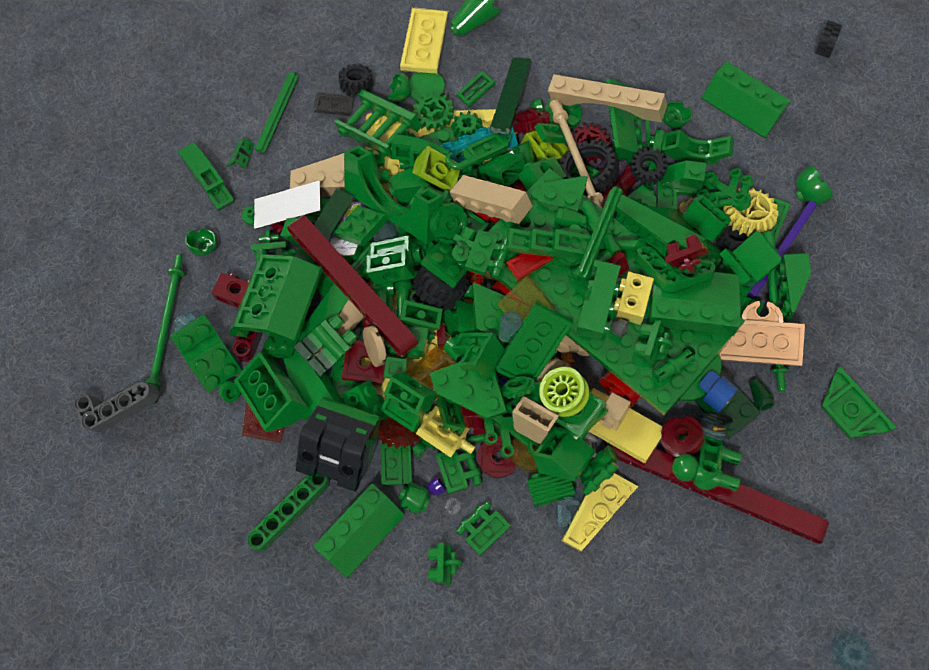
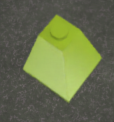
(433, 168)

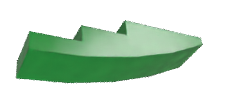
(546, 243)

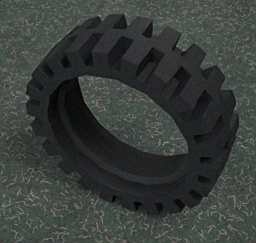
(594, 150)

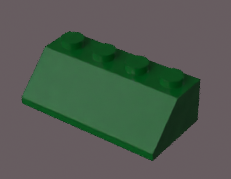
(746, 99)
(623, 130)
(270, 393)
(359, 530)

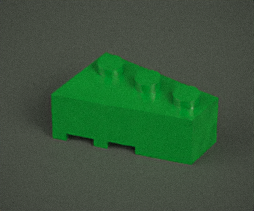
(598, 300)

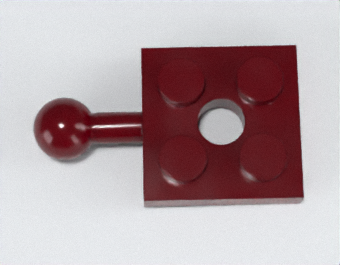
(354, 371)

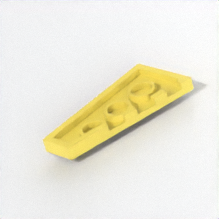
(597, 510)

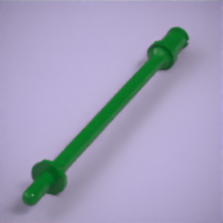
(175, 274)
(773, 294)

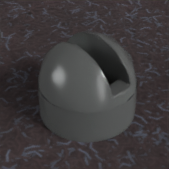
(620, 327)

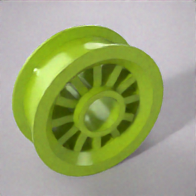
(560, 403)

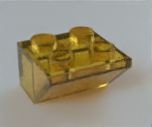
(432, 362)

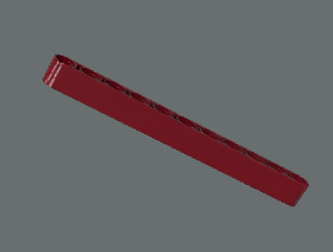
(744, 499)

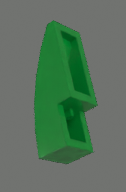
(409, 148)

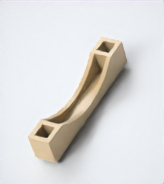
(642, 103)

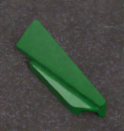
(652, 226)

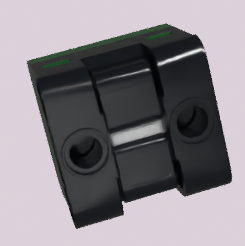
(338, 443)

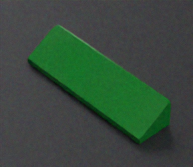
(329, 307)

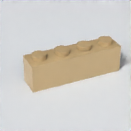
(491, 199)

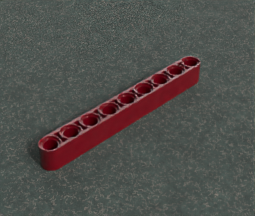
(352, 286)

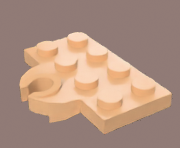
(766, 339)

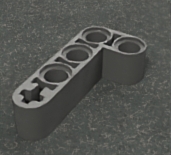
(139, 394)

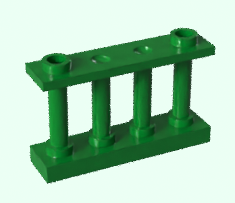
(381, 108)

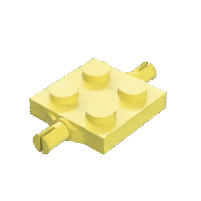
(444, 440)

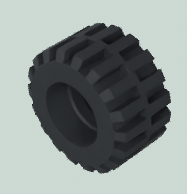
(437, 292)

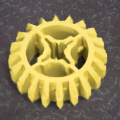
(762, 217)

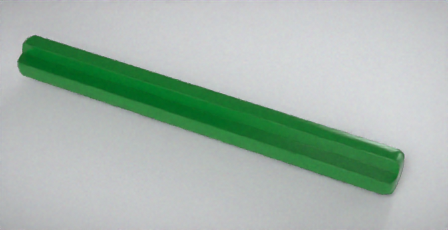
(276, 112)
(599, 232)

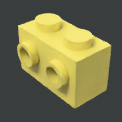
(634, 297)

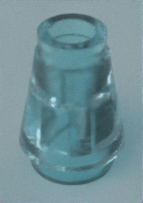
(509, 326)

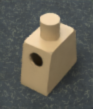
(533, 420)

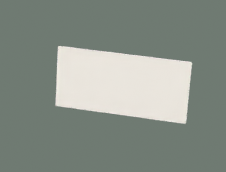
(287, 204)

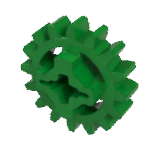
(433, 111)

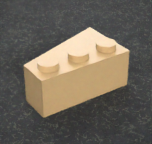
(328, 171)

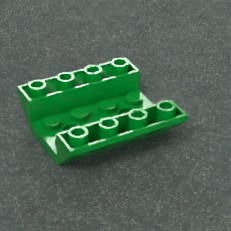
(282, 298)

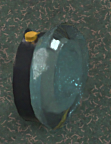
(714, 424)

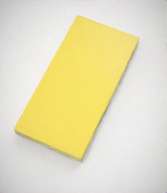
(424, 41)
(635, 435)

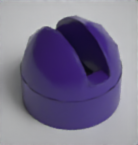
(436, 486)

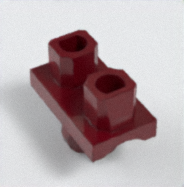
(688, 257)

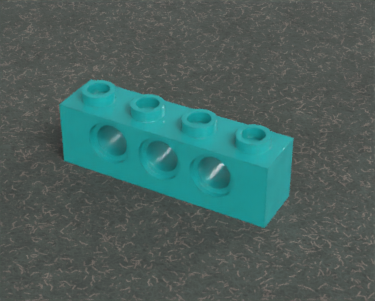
(466, 140)

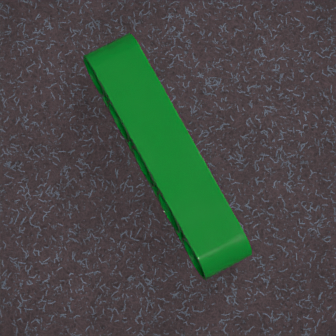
(278, 512)

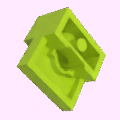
(544, 149)

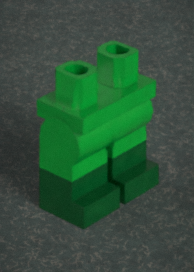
(332, 340)

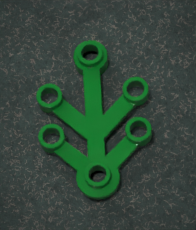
(740, 201)
(506, 426)

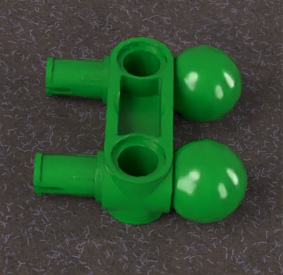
(706, 465)

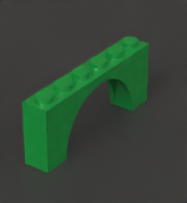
(364, 185)

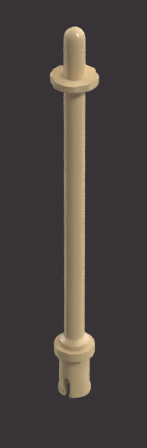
(560, 117)

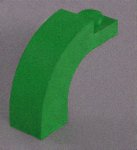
(683, 148)

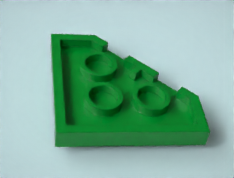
(470, 390)

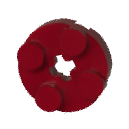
(689, 445)
(489, 465)

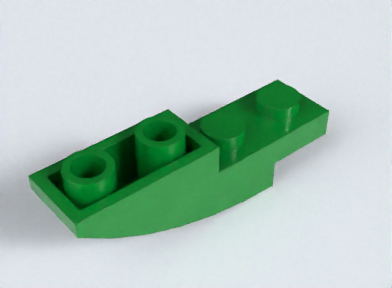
(206, 176)

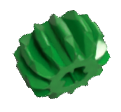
(467, 120)

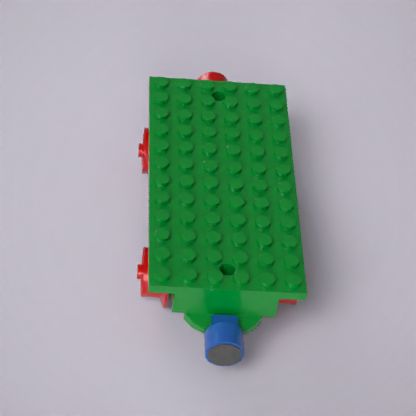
(627, 373)

